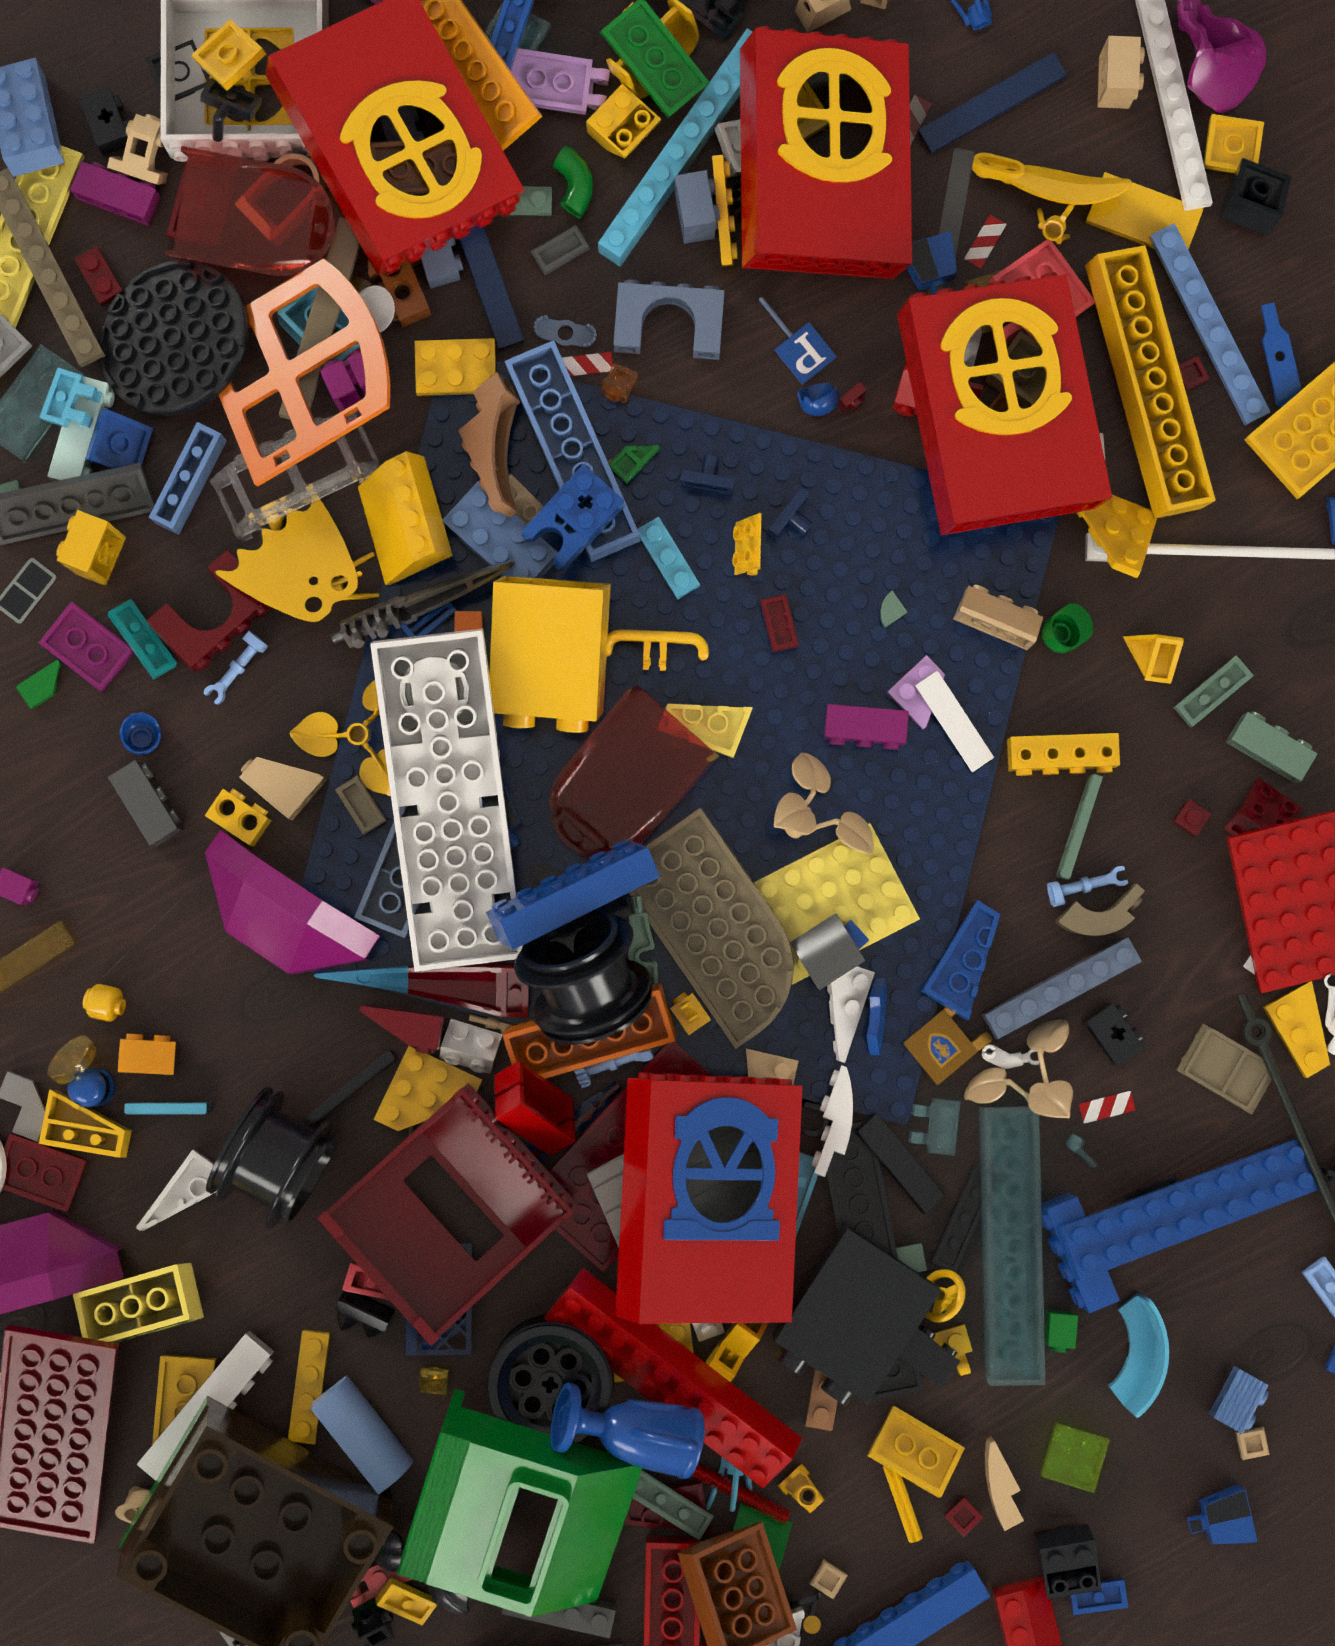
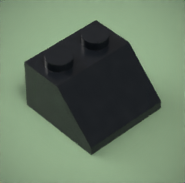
(1256, 197)

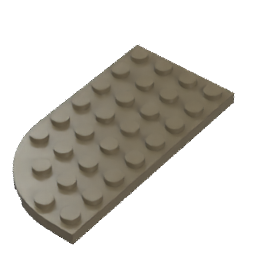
(718, 927)

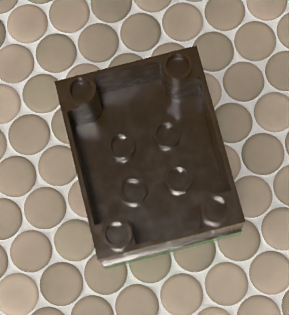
(254, 1533)

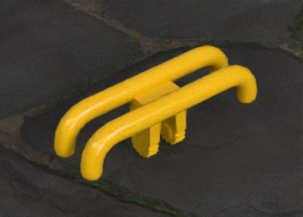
(661, 637)

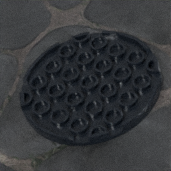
(174, 338)

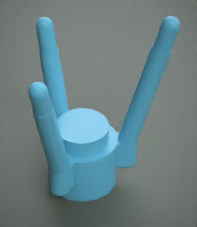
(736, 1473)

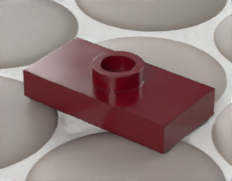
(779, 623)

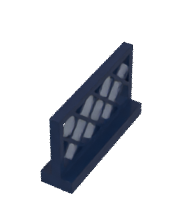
(413, 1339)

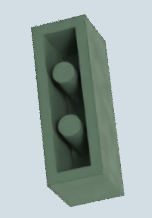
(1272, 746)

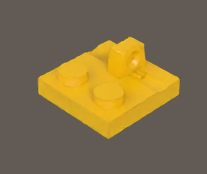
(229, 55)

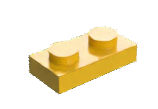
(406, 1601)

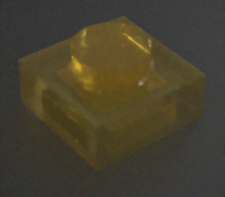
(433, 1380)

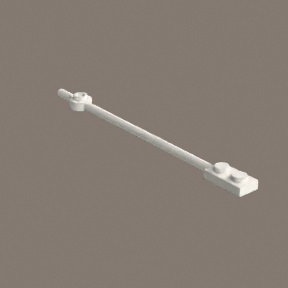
(1096, 553)

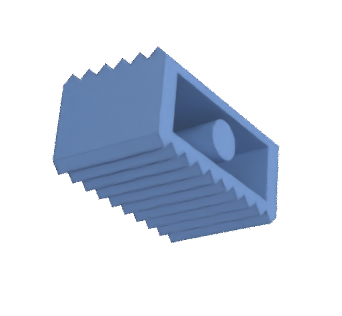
(1239, 1400)

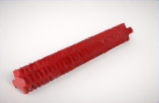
(743, 1493)

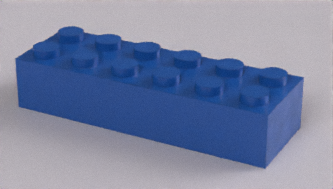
(572, 893)

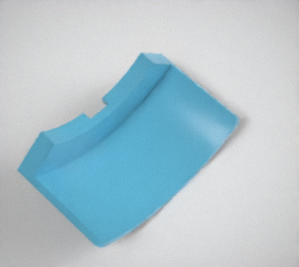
(1147, 1358)

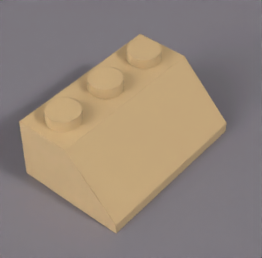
(999, 617)

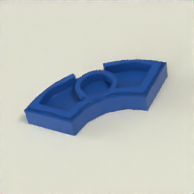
(877, 1016)

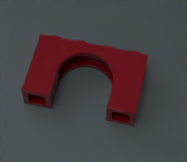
(198, 646)

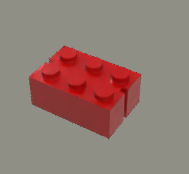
(534, 1108)

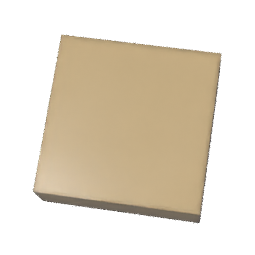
(1252, 1443)
(828, 1578)

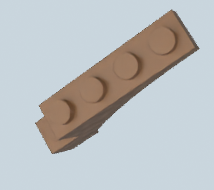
(488, 438)

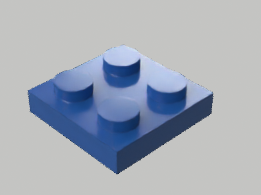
(118, 441)

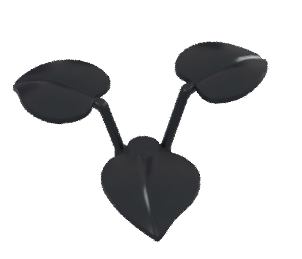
(389, 1560)

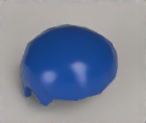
(818, 399)
(140, 733)

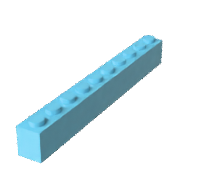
(674, 159)

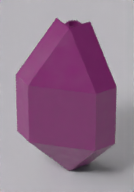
(281, 916)
(52, 1259)

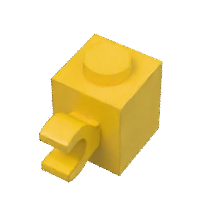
(689, 1012)

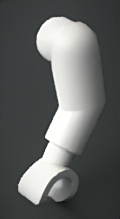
(1004, 1059)

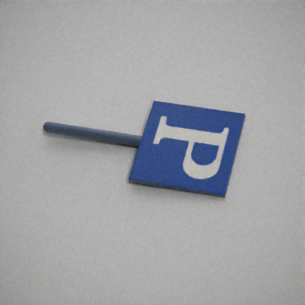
(802, 352)

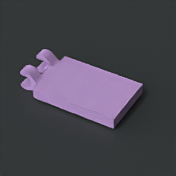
(559, 81)

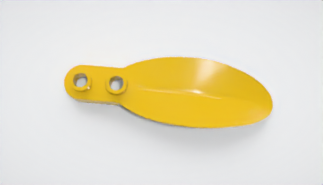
(1048, 182)

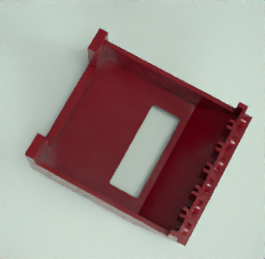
(407, 1246)

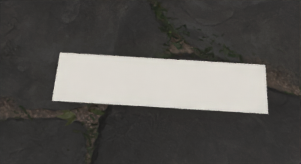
(954, 721)

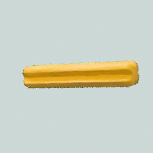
(903, 1505)

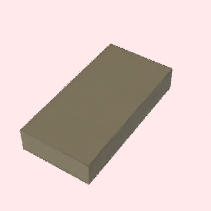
(360, 805)

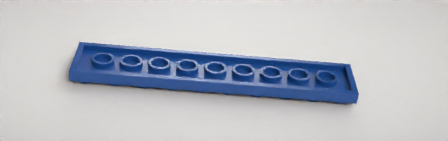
(1186, 1209)

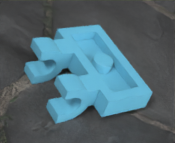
(63, 396)

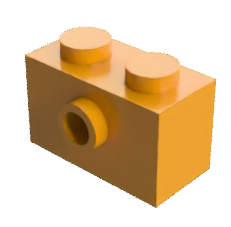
(146, 1056)

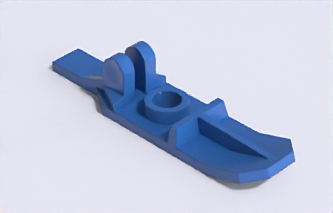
(1284, 372)

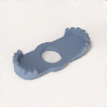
(548, 329)

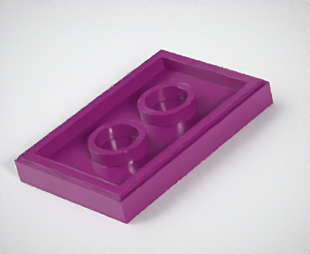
(86, 646)

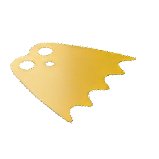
(289, 558)

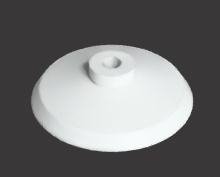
(380, 304)

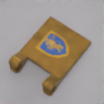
(942, 1046)

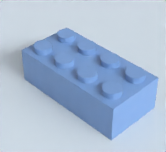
(27, 119)
(497, 537)

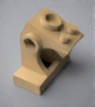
(149, 130)

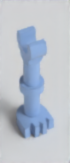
(237, 667)
(1057, 892)
(584, 1074)

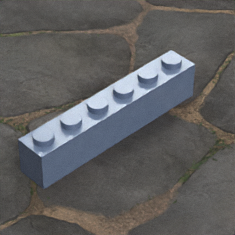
(1061, 988)

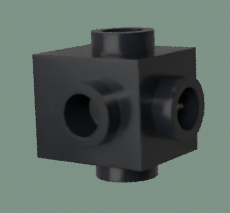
(372, 1624)

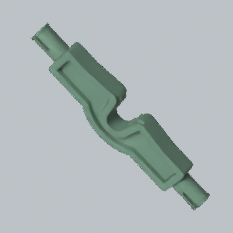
(642, 937)

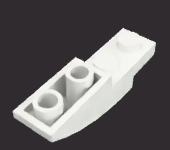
(839, 1110)

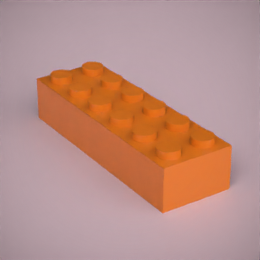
(547, 1058)

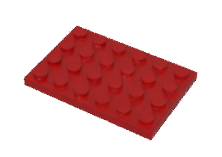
(1288, 899)

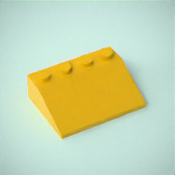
(404, 517)

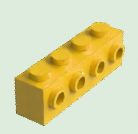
(1063, 752)

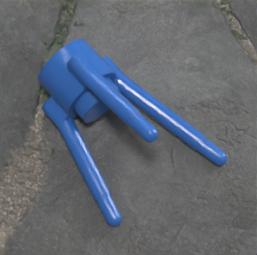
(978, 16)

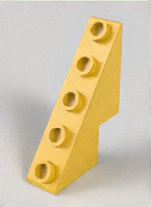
(734, 1348)

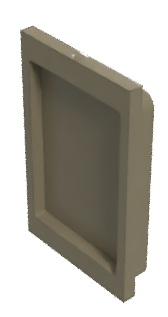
(1225, 1068)

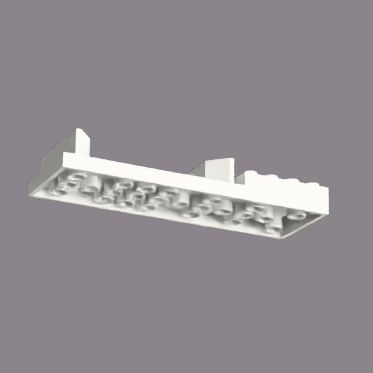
(444, 761)

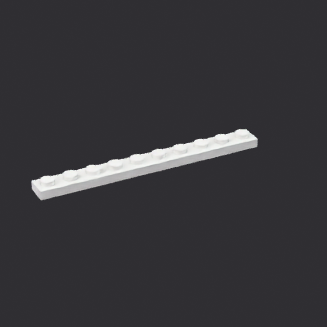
(1174, 104)

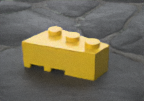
(82, 1128)

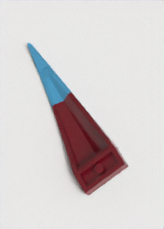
(479, 987)

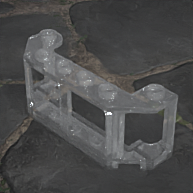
(302, 494)

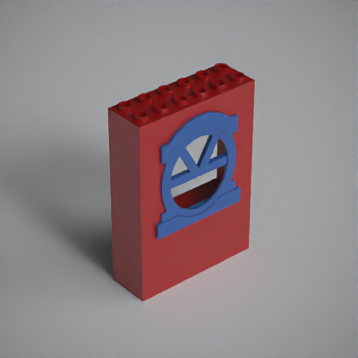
(671, 1256)

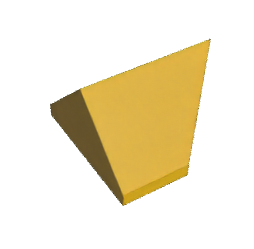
(1155, 655)

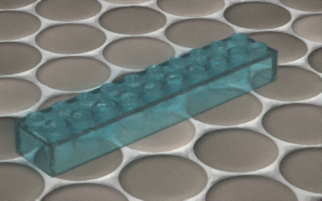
(1012, 1246)

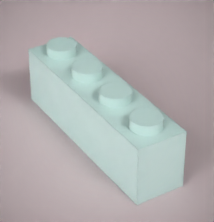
(74, 441)

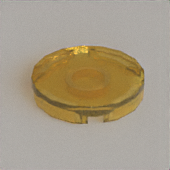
(72, 1057)

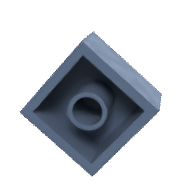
(695, 206)

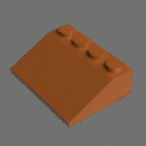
(737, 1589)

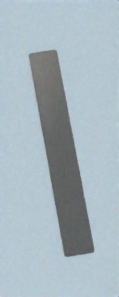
(956, 196)

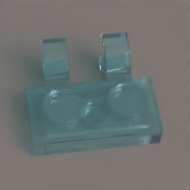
(942, 1126)

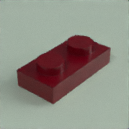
(98, 275)

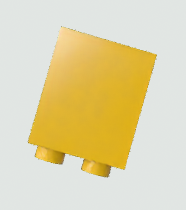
(549, 651)

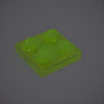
(1074, 1457)

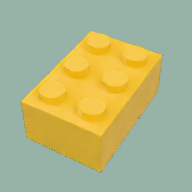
(90, 547)

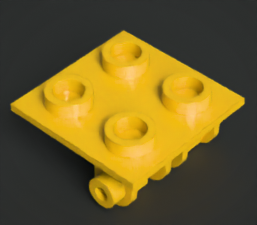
(747, 545)

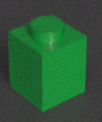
(1060, 1330)

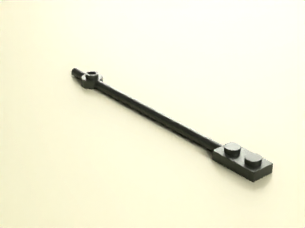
(1284, 1096)

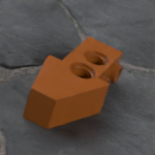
(415, 305)

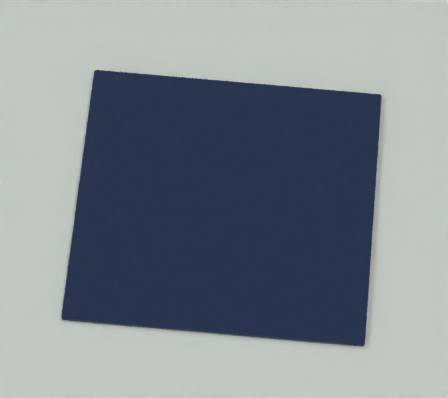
(868, 537)

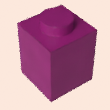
(17, 887)

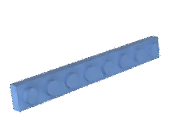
(1209, 324)

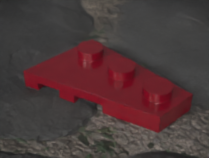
(643, 1516)

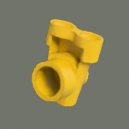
(797, 1484)

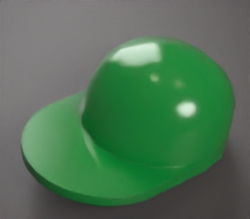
(1067, 628)

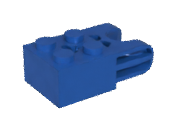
(573, 524)

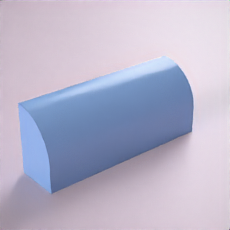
(362, 1434)

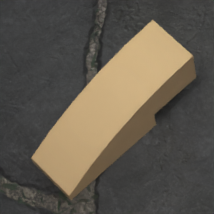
(1001, 1486)

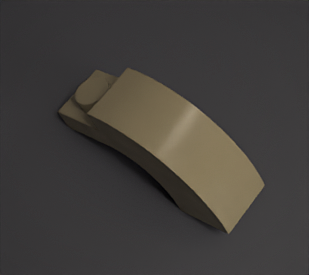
(1089, 923)

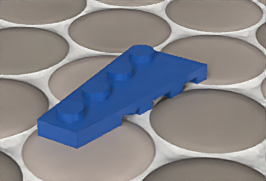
(960, 968)

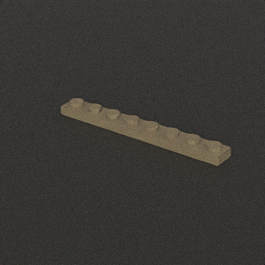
(47, 272)

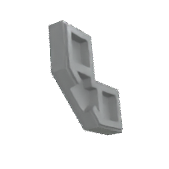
(24, 1093)

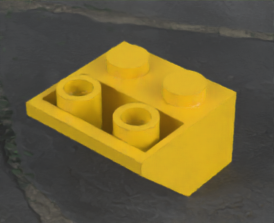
(621, 122)

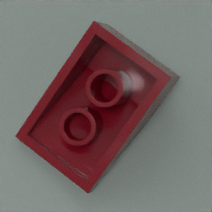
(413, 1028)

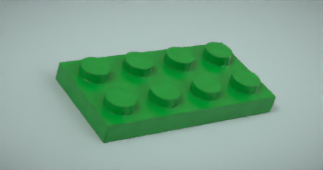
(654, 57)

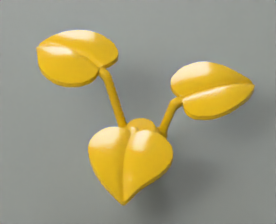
(318, 737)

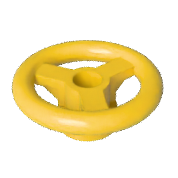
(949, 1299)

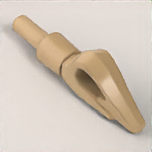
(491, 1022)

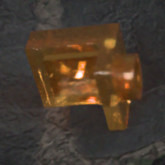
(619, 383)

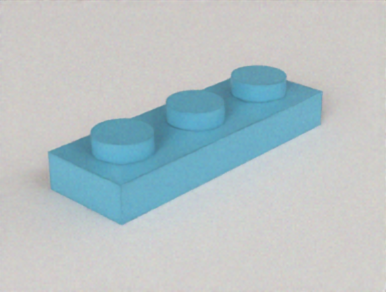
(668, 558)

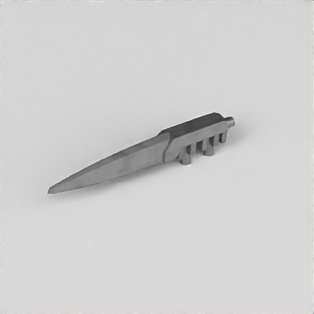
(406, 609)

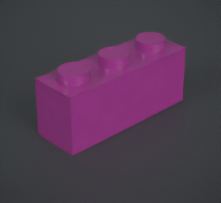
(116, 192)
(865, 726)

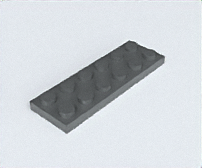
(49, 506)

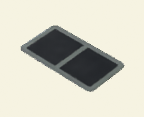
(26, 590)

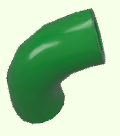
(578, 181)

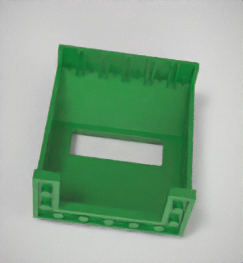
(471, 1499)

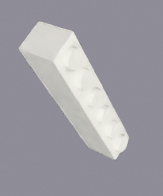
(224, 1385)

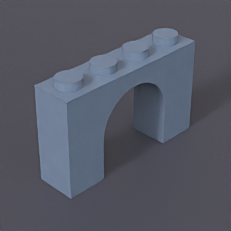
(638, 299)

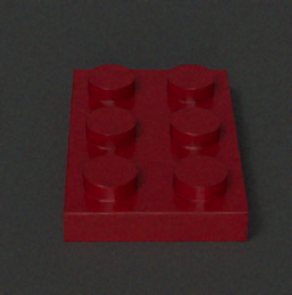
(42, 1172)

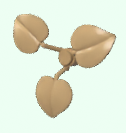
(799, 820)
(1044, 1098)

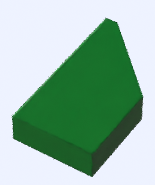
(632, 460)
(40, 685)

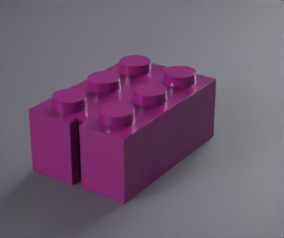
(341, 378)

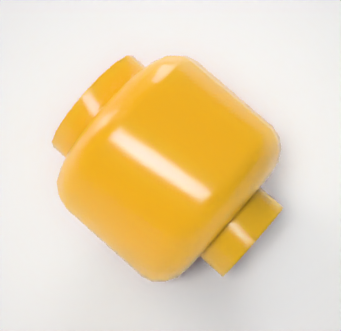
(104, 1002)

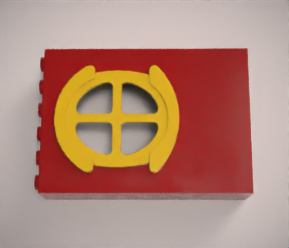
(369, 68)
(815, 209)
(1016, 462)

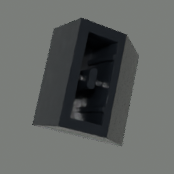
(1068, 1561)

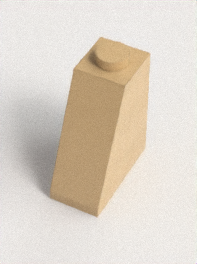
(282, 785)

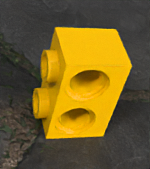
(236, 821)

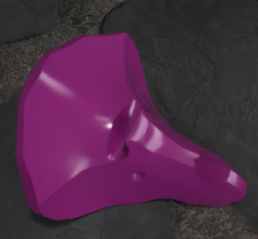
(1226, 56)

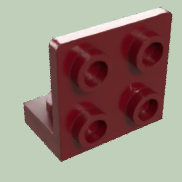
(1262, 809)

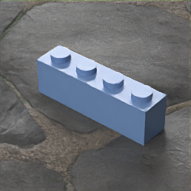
(188, 478)

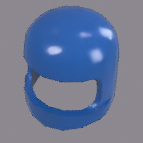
(90, 1087)

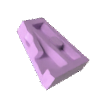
(907, 694)

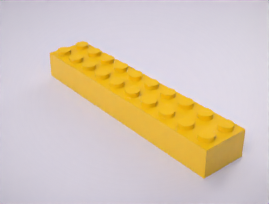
(1149, 382)

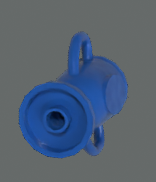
(638, 1432)

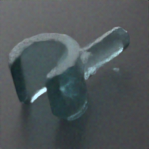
(1075, 1144)

